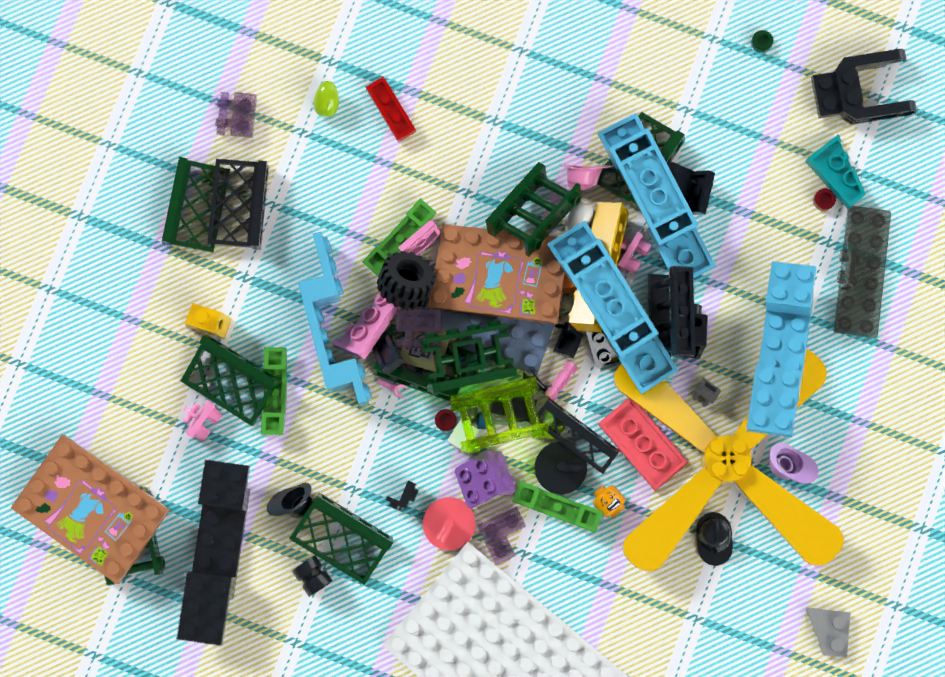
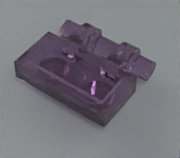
(242, 117)
(417, 322)

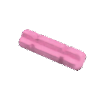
(561, 381)

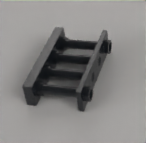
(677, 306)

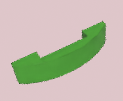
(413, 221)
(275, 410)
(557, 506)

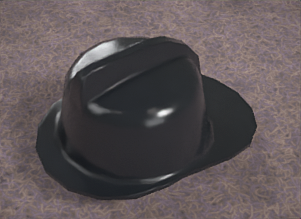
(291, 501)
(714, 538)

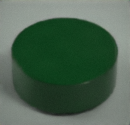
(762, 41)

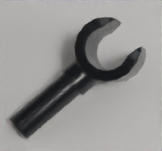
(540, 384)

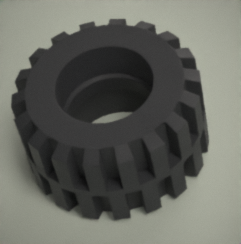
(406, 280)

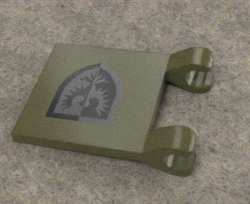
(426, 360)

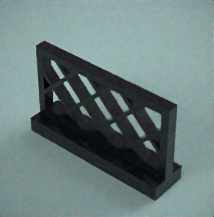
(257, 200)

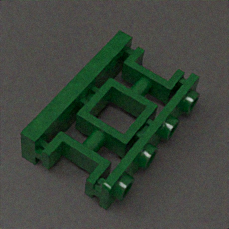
(470, 373)

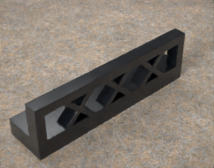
(585, 433)

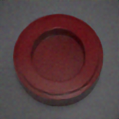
(824, 199)
(445, 420)

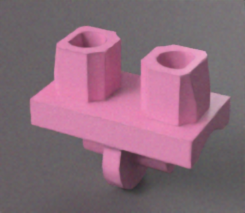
(637, 245)
(196, 429)

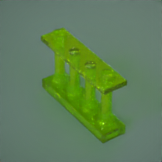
(504, 394)

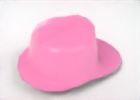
(585, 176)

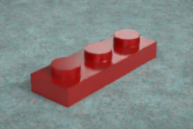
(390, 109)

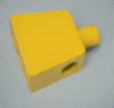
(208, 321)

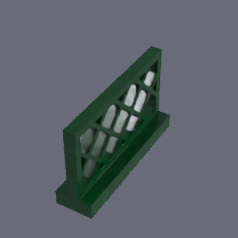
(668, 151)
(177, 200)
(236, 362)
(418, 381)
(354, 524)

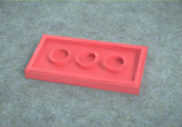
(643, 443)

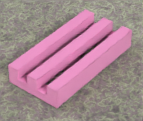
(421, 239)

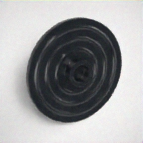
(559, 469)

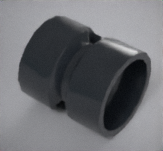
(312, 575)

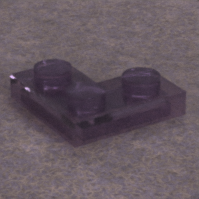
(495, 534)

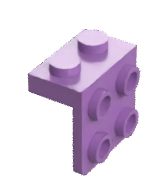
(484, 478)

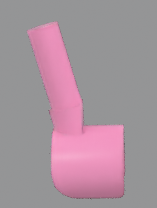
(392, 387)

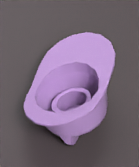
(792, 464)

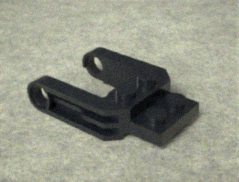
(841, 91)

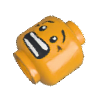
(609, 501)

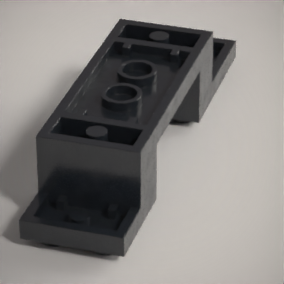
(217, 553)

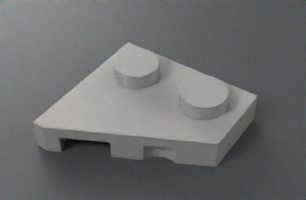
(831, 630)

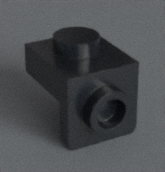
(568, 340)
(409, 494)

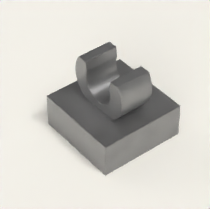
(706, 390)

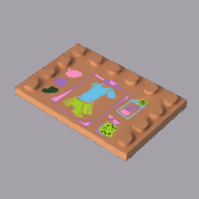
(495, 276)
(90, 509)

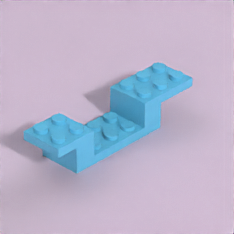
(656, 195)
(319, 293)
(613, 306)
(782, 349)

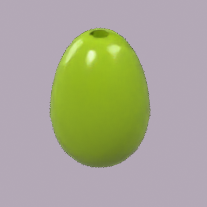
(326, 99)

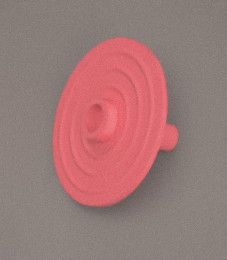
(449, 523)

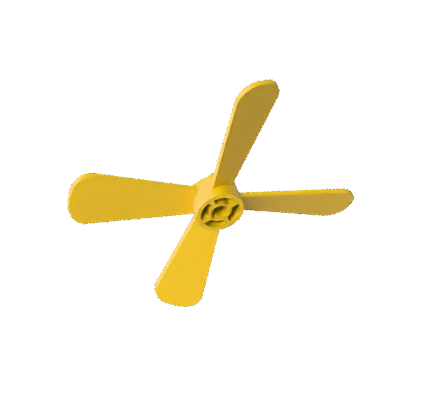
(801, 526)

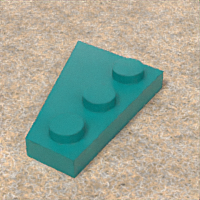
(834, 169)

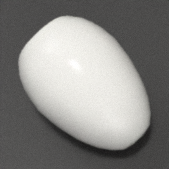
(579, 214)

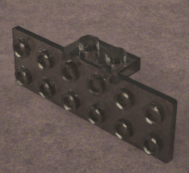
(862, 272)

